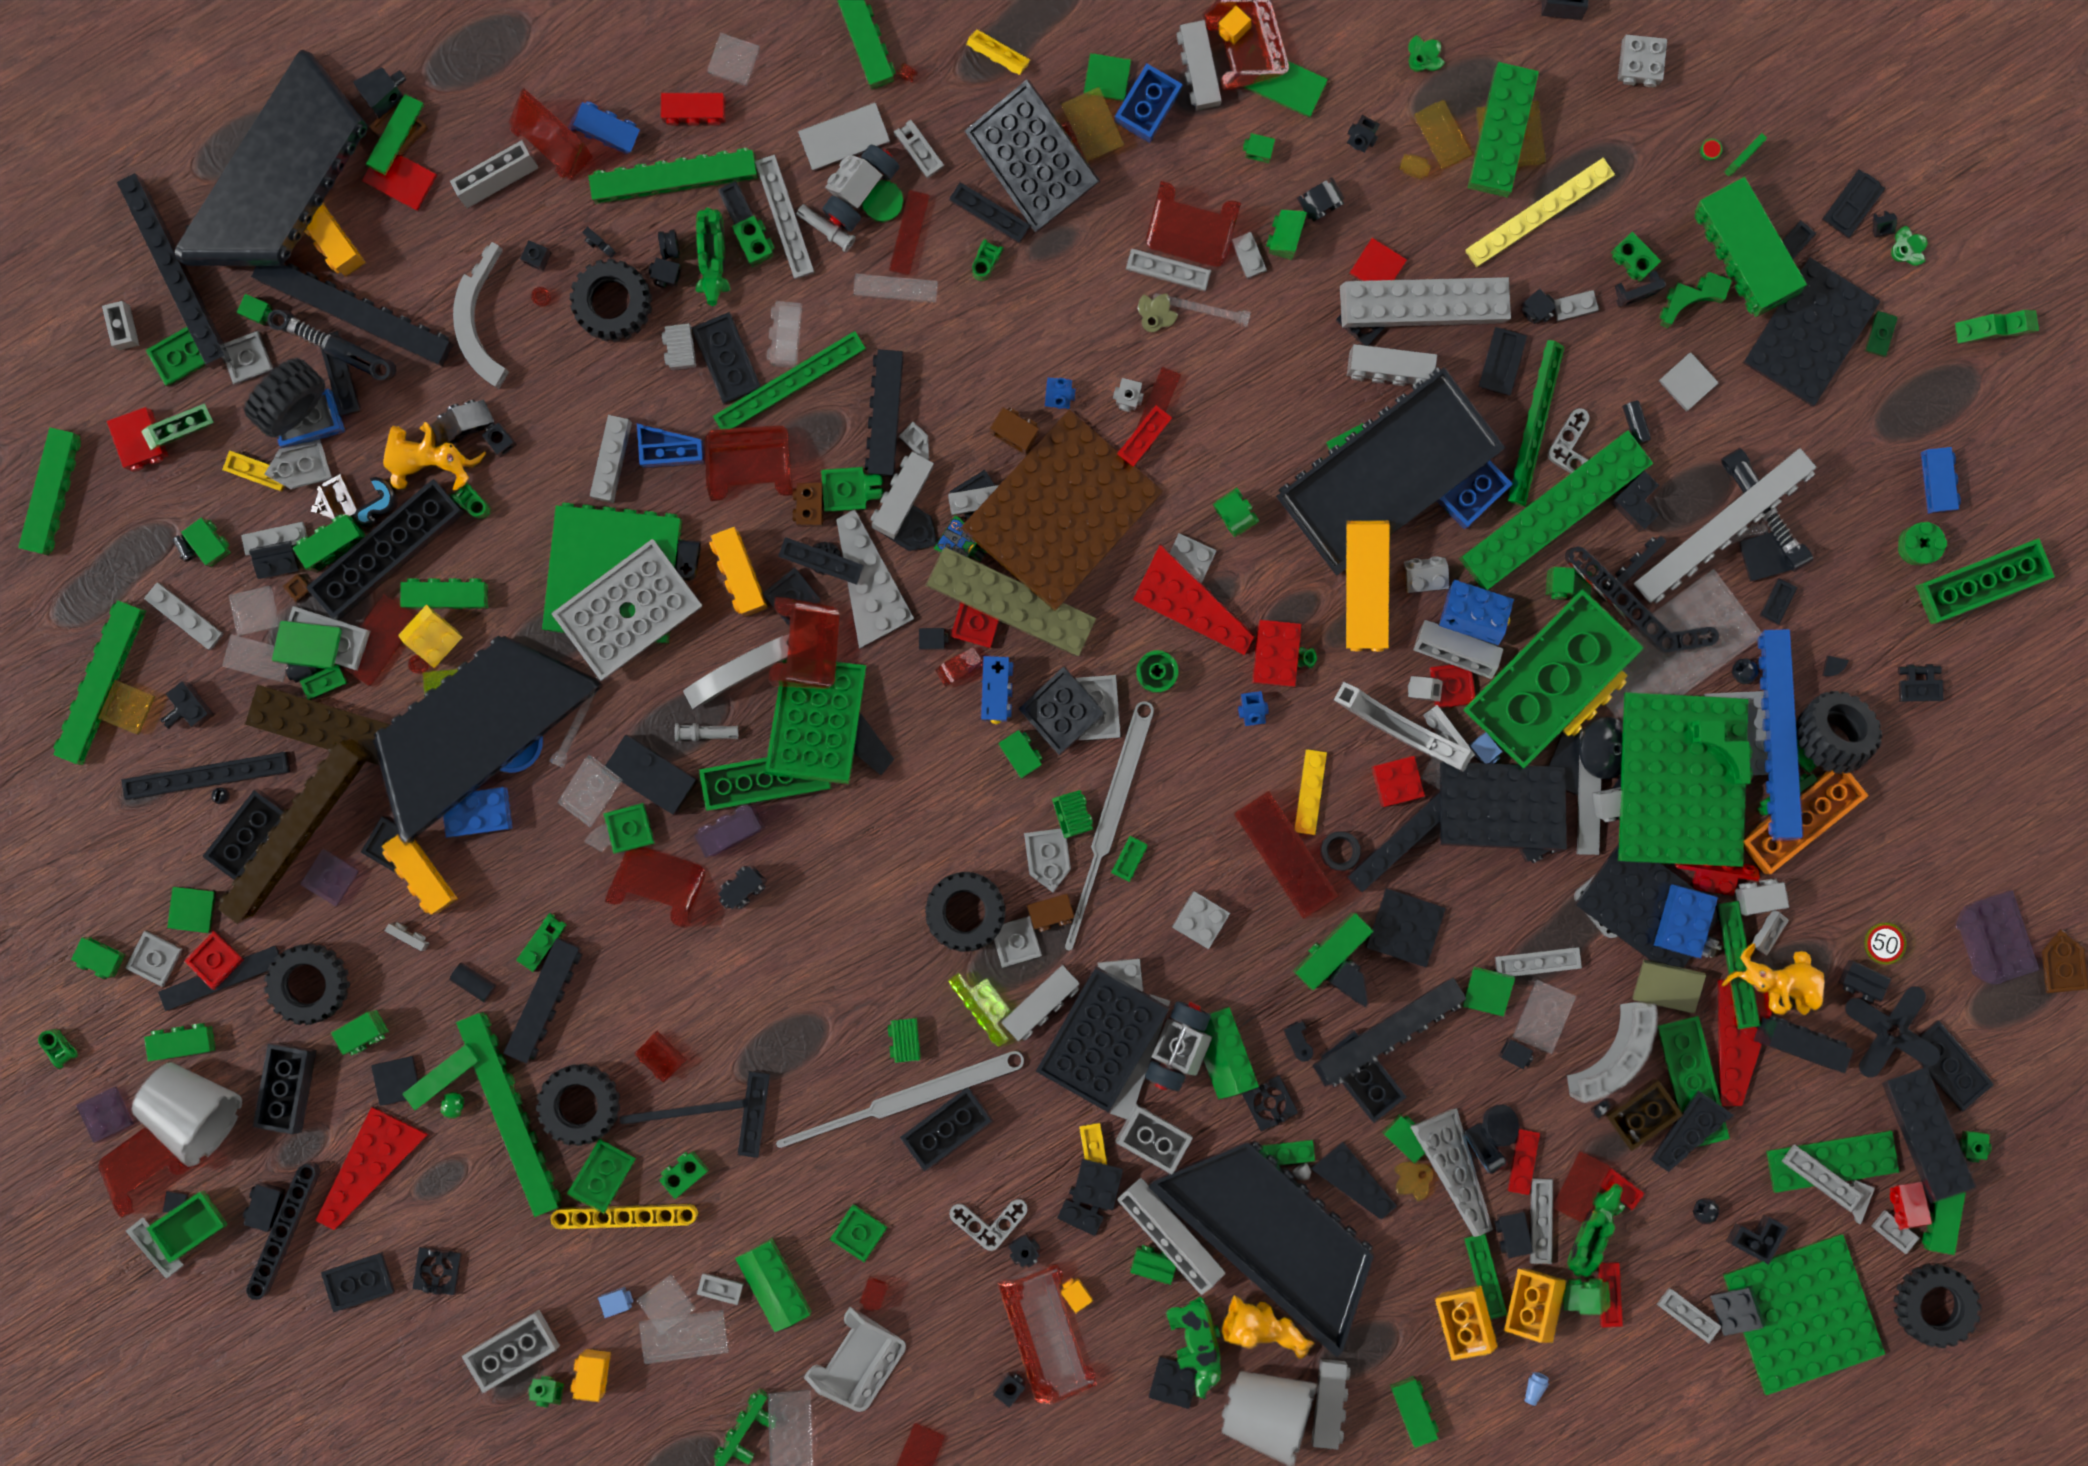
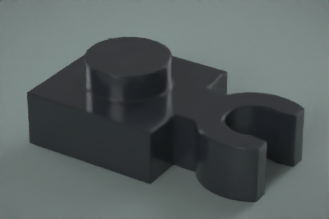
(593, 240)

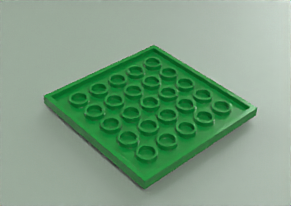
(1810, 1314)

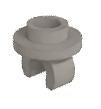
(1710, 947)

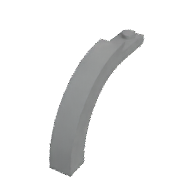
(465, 323)
(736, 671)
(1402, 728)

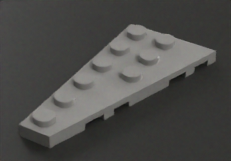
(876, 599)
(1450, 1156)

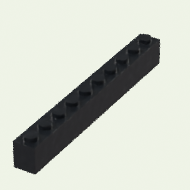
(173, 271)
(355, 312)

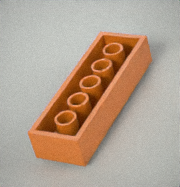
(1820, 808)

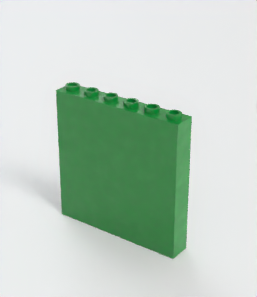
(595, 541)

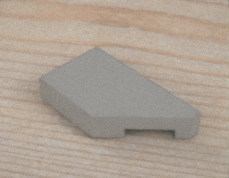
(916, 440)
(1861, 1207)

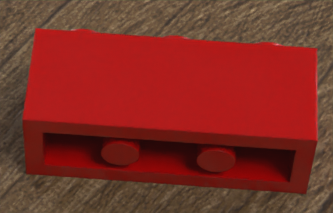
(693, 108)

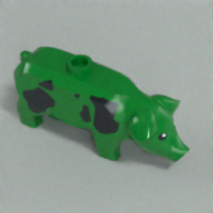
(711, 254)
(1595, 1232)
(1202, 1344)

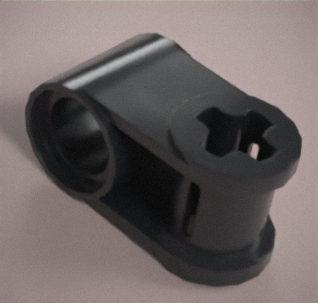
(688, 555)

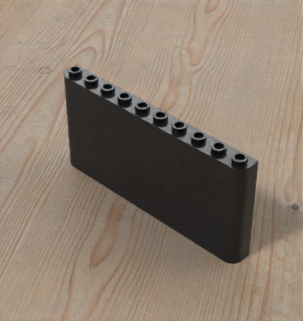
(1391, 466)

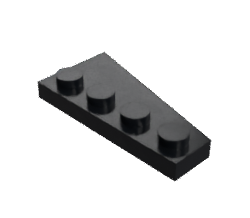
(871, 748)

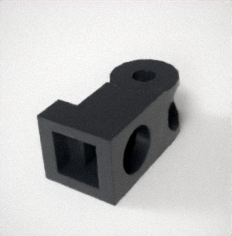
(1300, 1048)

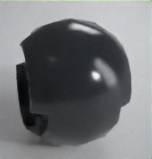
(1745, 671)
(1706, 1211)

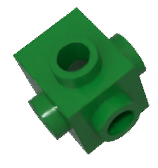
(1975, 1145)
(546, 1391)

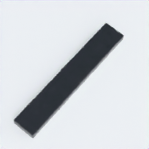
(197, 988)
(683, 1111)

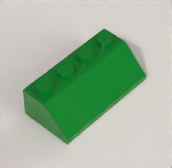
(1227, 1057)
(773, 1285)

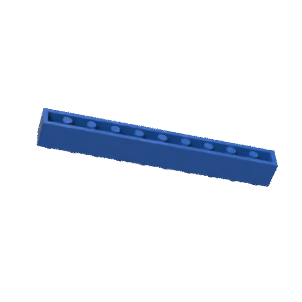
(1780, 735)

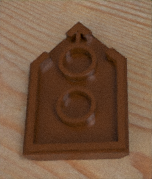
(2064, 964)

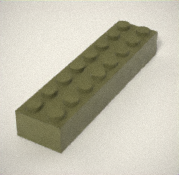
(1009, 602)

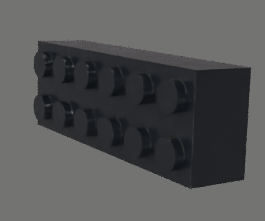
(1928, 1135)

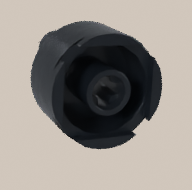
(1320, 199)

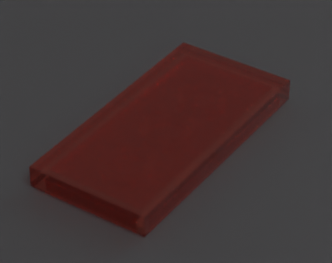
(385, 624)

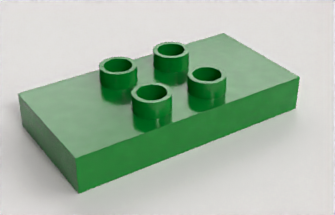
(1553, 678)

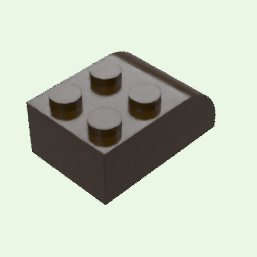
(1643, 1114)

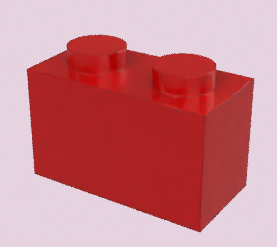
(1910, 1206)

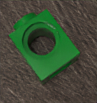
(1258, 148)
(254, 309)

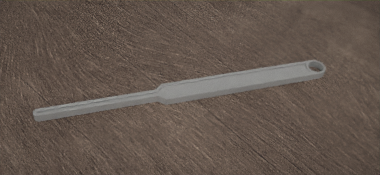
(1113, 808)
(917, 1095)

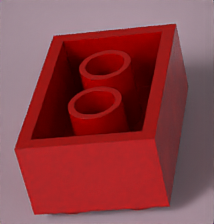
(1276, 653)

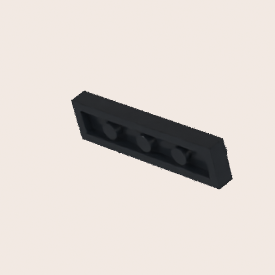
(989, 212)
(341, 384)
(821, 561)
(1637, 561)
(753, 1114)

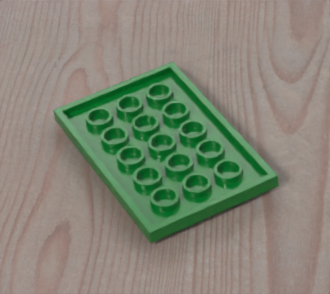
(817, 728)

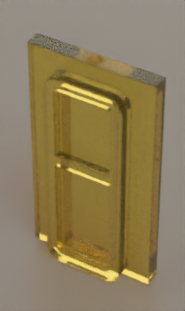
(1442, 134)

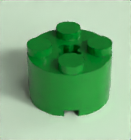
(1235, 512)
(1910, 541)
(1165, 663)

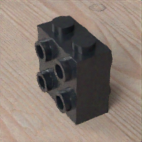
(736, 892)

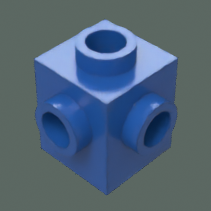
(1059, 393)
(1253, 713)

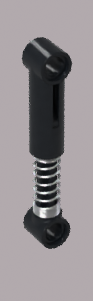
(334, 345)
(1738, 466)

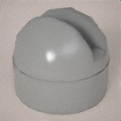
(1302, 1172)

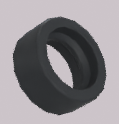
(1355, 849)

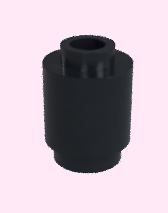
(298, 672)

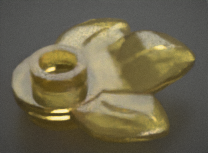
(1410, 1181)

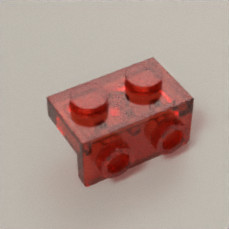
(660, 1056)

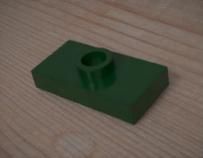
(1881, 334)

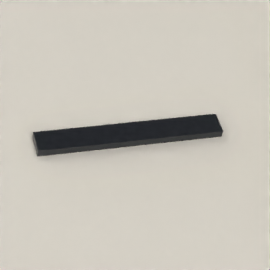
(205, 775)

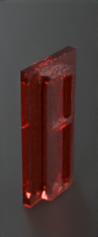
(1581, 1187)
(921, 1447)

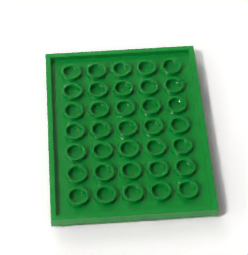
(1680, 793)

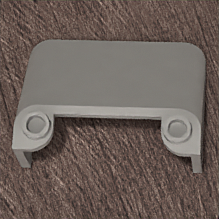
(859, 1363)

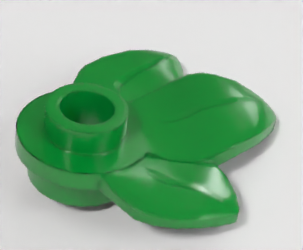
(1426, 52)
(1911, 246)

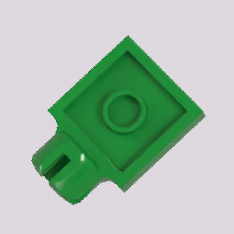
(849, 488)

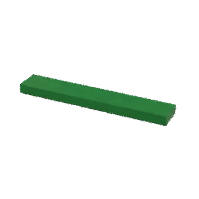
(1734, 946)

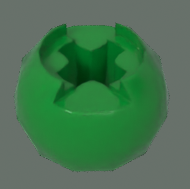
(452, 1105)

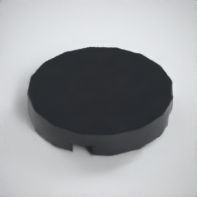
(1500, 1125)

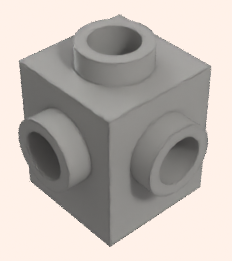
(1128, 387)

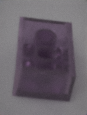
(729, 831)

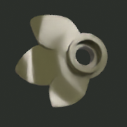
(1158, 310)

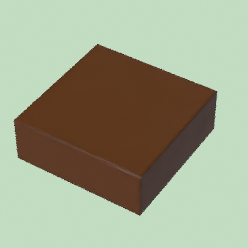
(296, 588)

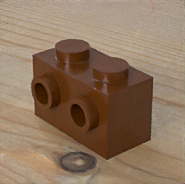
(809, 505)

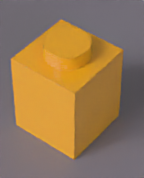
(1234, 25)
(1076, 1294)

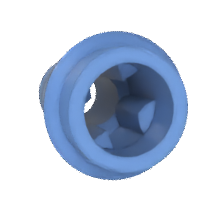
(1536, 1387)

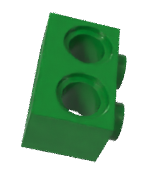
(750, 242)
(1640, 252)
(686, 1178)

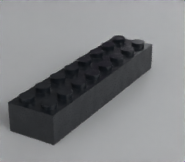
(385, 550)

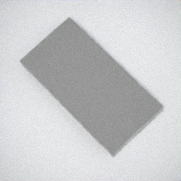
(843, 136)
(352, 639)

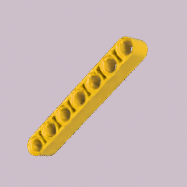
(634, 1212)

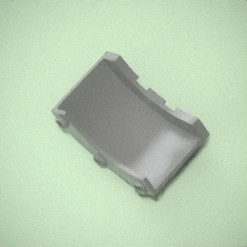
(1622, 1059)

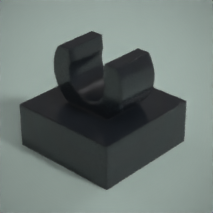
(1884, 224)

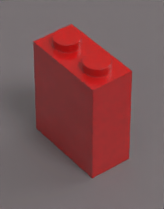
(130, 441)

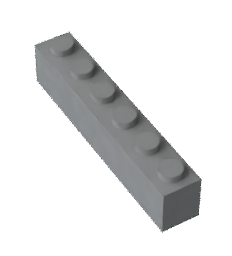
(1171, 1236)

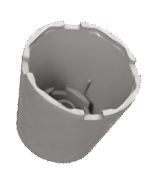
(186, 1111)
(1269, 1414)

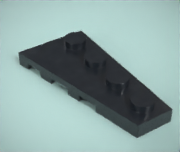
(1698, 1121)
(1351, 1177)

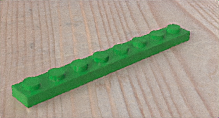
(790, 382)
(1536, 423)

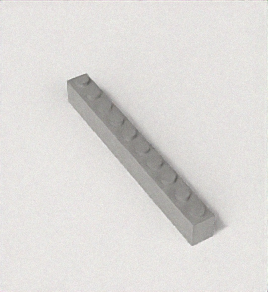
(1725, 525)

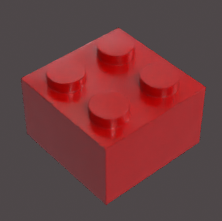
(1397, 781)

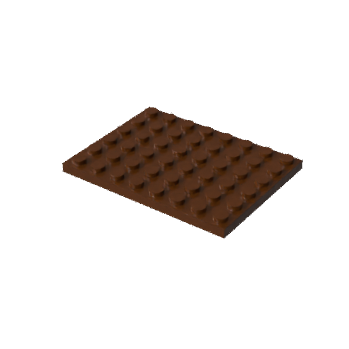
(1061, 510)

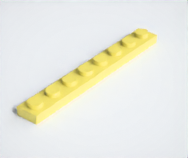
(1539, 212)

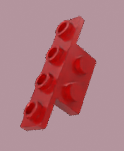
(1720, 878)

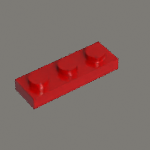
(1144, 436)
(1523, 1162)
(1610, 1273)

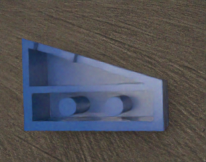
(666, 448)

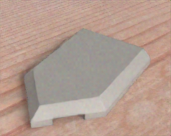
(300, 465)
(1047, 857)

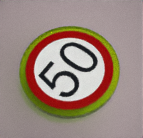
(1885, 943)

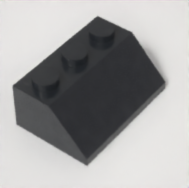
(1349, 981)

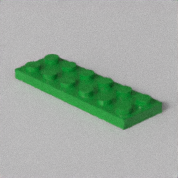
(1689, 1066)
(1846, 1157)

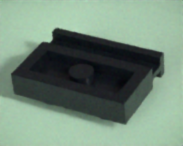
(274, 559)

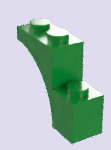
(1711, 288)
(1997, 325)
(1736, 752)

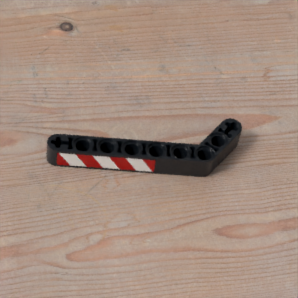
(1632, 603)

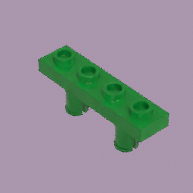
(734, 1436)

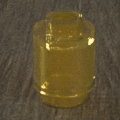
(1414, 166)

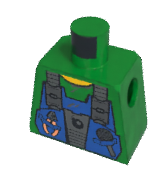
(959, 541)

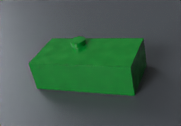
(1332, 951)

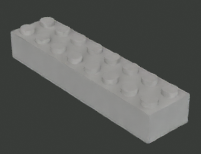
(1425, 302)

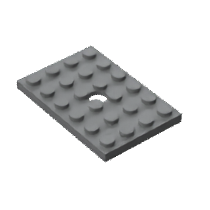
(594, 615)

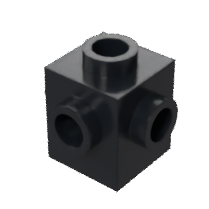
(1363, 134)
(1024, 1243)

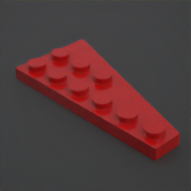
(1181, 597)
(1736, 1046)
(373, 1156)

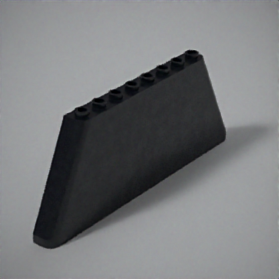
(276, 173)
(473, 729)
(1275, 1236)

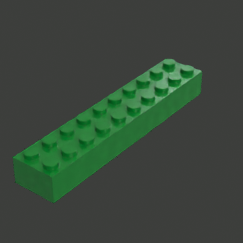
(1555, 510)

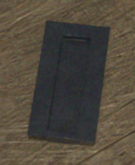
(1853, 203)
(1502, 361)

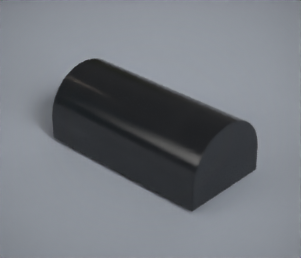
(1636, 422)
(472, 982)

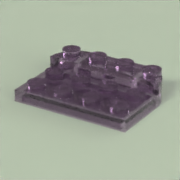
(1996, 939)

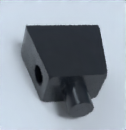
(381, 90)

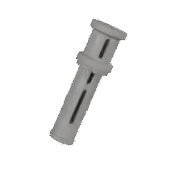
(833, 233)
(696, 732)

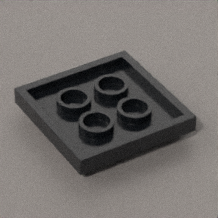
(1062, 710)
(1405, 927)

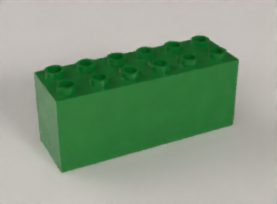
(1749, 247)

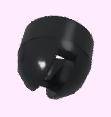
(223, 798)

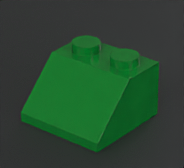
(1287, 233)

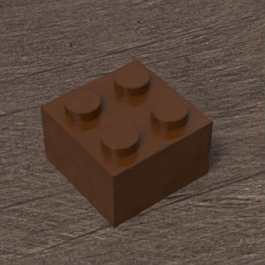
(1014, 430)

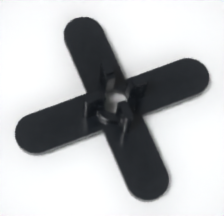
(1883, 1044)

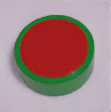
(1711, 149)

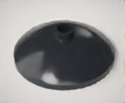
(1598, 745)

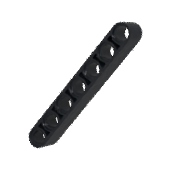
(276, 1238)

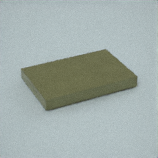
(1669, 986)

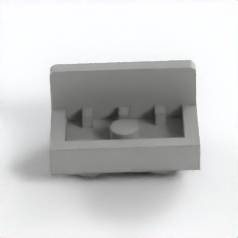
(1426, 574)

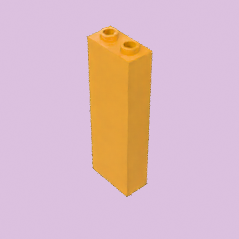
(1367, 585)

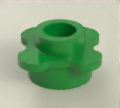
(1311, 657)

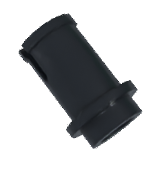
(185, 550)

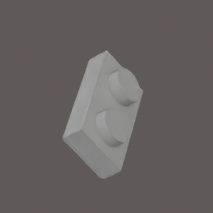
(1248, 255)
(1575, 305)
(400, 931)
(1770, 932)
(1889, 1229)
(720, 1288)

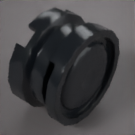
(668, 244)

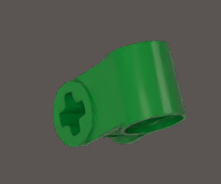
(987, 256)
(468, 499)
(58, 1048)

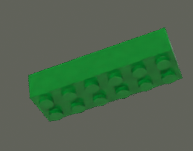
(1503, 129)
(1985, 581)
(748, 784)

